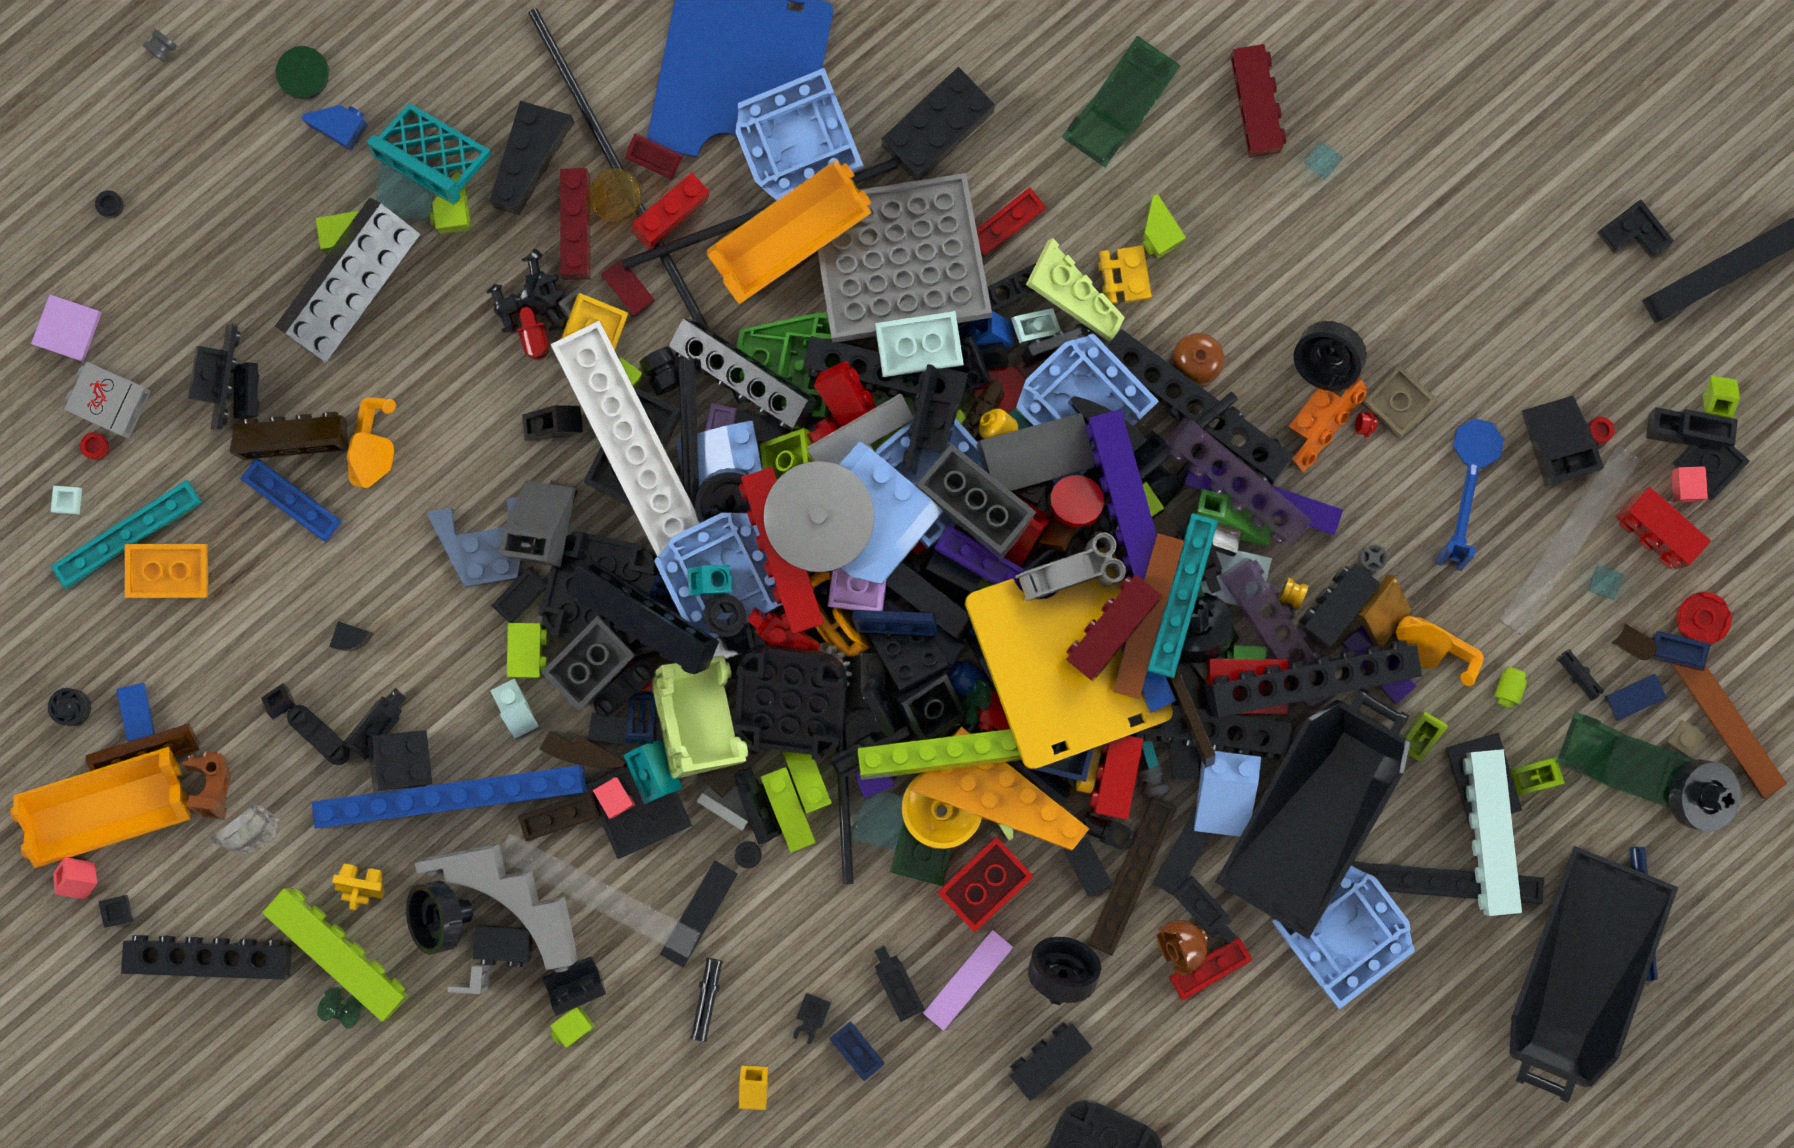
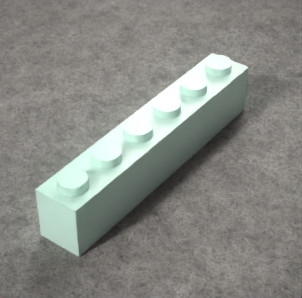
(1493, 832)

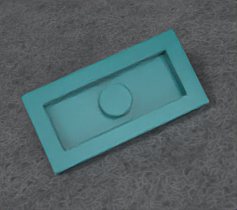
(651, 771)

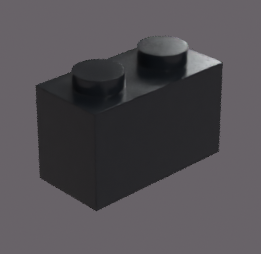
(502, 944)

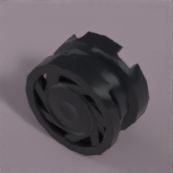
(69, 707)

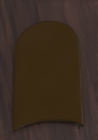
(1636, 643)

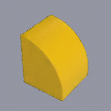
(753, 1087)

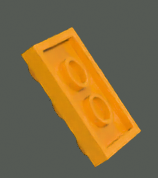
(166, 570)

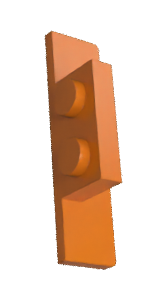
(1322, 418)

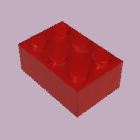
(1662, 529)
(1116, 777)
(985, 884)

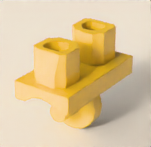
(358, 890)

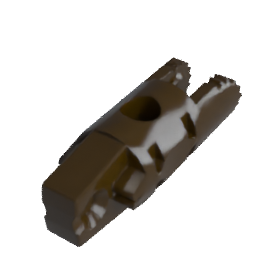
(987, 401)

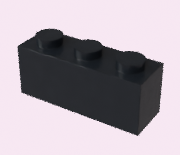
(1049, 1060)

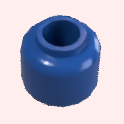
(963, 677)

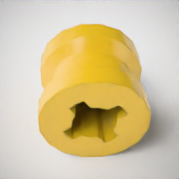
(1293, 593)

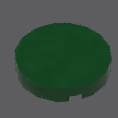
(302, 72)

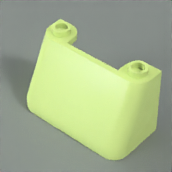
(696, 719)

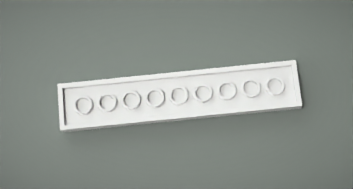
(626, 434)

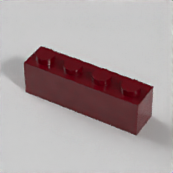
(1257, 100)
(575, 224)
(1114, 627)

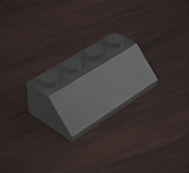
(976, 501)

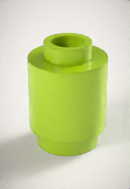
(1511, 687)

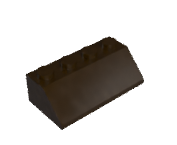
(290, 437)

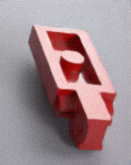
(772, 630)

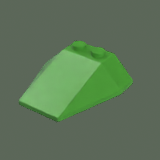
(784, 348)

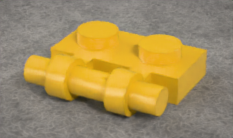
(1133, 274)

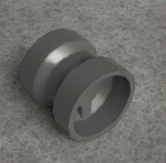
(1152, 782)

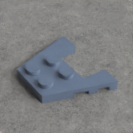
(475, 553)

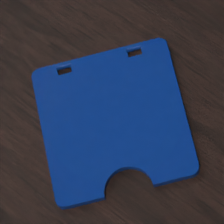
(726, 55)

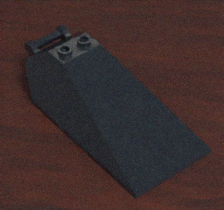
(1318, 812)
(1588, 972)

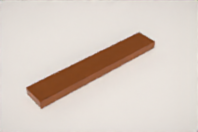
(1141, 643)
(1732, 729)

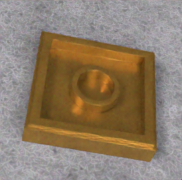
(1384, 611)

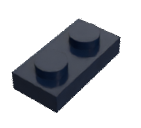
(857, 1051)

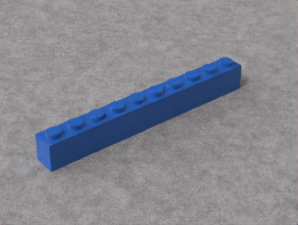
(449, 797)

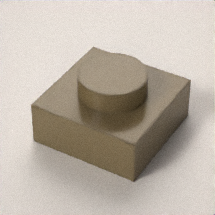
(1685, 739)

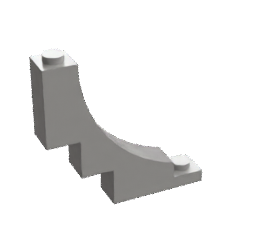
(485, 871)

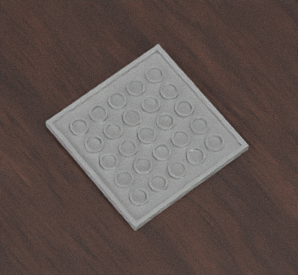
(906, 259)

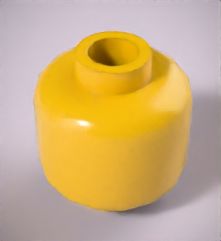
(996, 423)

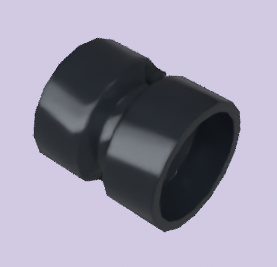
(662, 370)

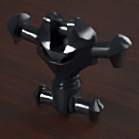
(538, 293)

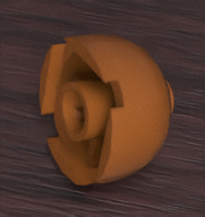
(1198, 358)
(1183, 945)

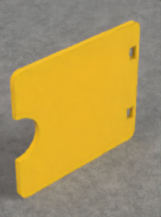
(1036, 684)

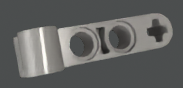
(1074, 570)

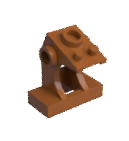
(212, 799)

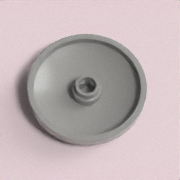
(819, 516)

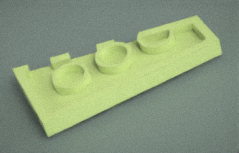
(1073, 292)

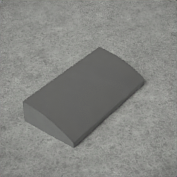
(1037, 453)

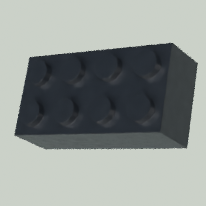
(938, 124)
(663, 419)

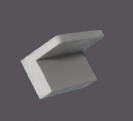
(728, 808)
(478, 981)

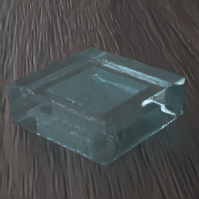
(1323, 160)
(1605, 582)

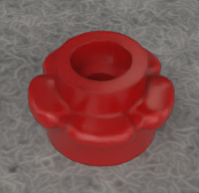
(1365, 424)

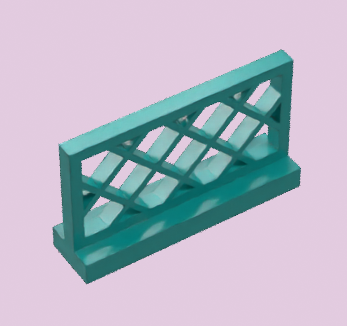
(412, 165)

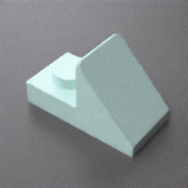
(1035, 326)
(514, 708)

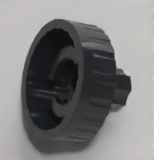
(1335, 344)
(716, 491)
(1213, 614)
(1718, 797)
(436, 917)
(1061, 982)

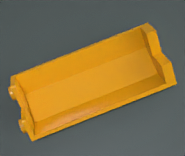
(789, 230)
(101, 807)

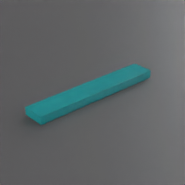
(129, 531)
(1182, 596)

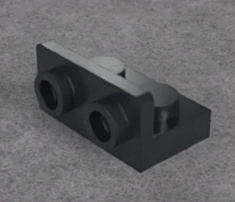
(575, 986)

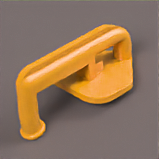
(369, 454)
(843, 619)
(1435, 643)

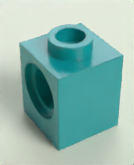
(700, 580)

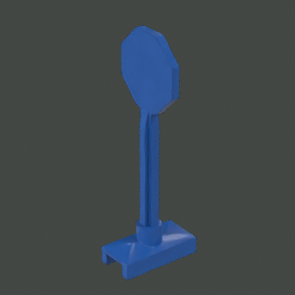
(1477, 446)

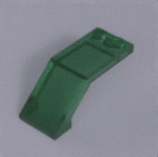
(1121, 102)
(1619, 760)

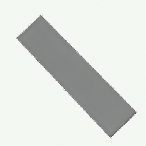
(865, 429)

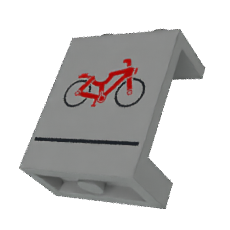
(106, 399)

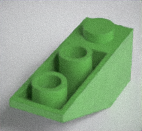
(1217, 507)

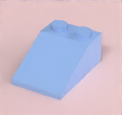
(726, 448)
(1227, 794)

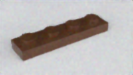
(179, 739)

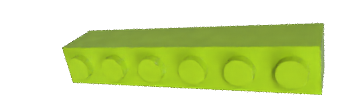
(937, 754)
(335, 953)

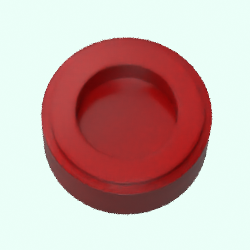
(1601, 429)
(94, 446)

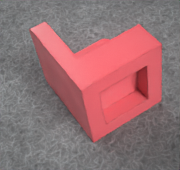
(1689, 484)
(613, 798)
(74, 878)

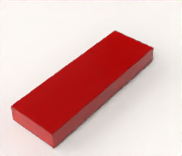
(1009, 221)
(1215, 966)

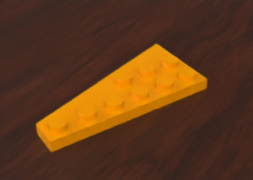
(1005, 798)

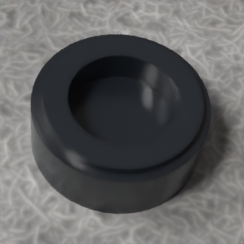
(109, 204)
(748, 854)

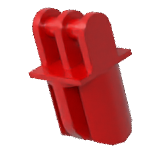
(533, 335)

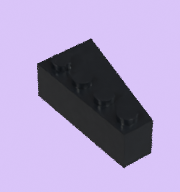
(530, 147)

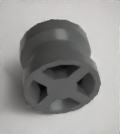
(159, 45)
(1376, 555)

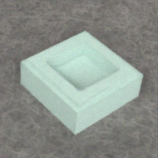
(66, 500)

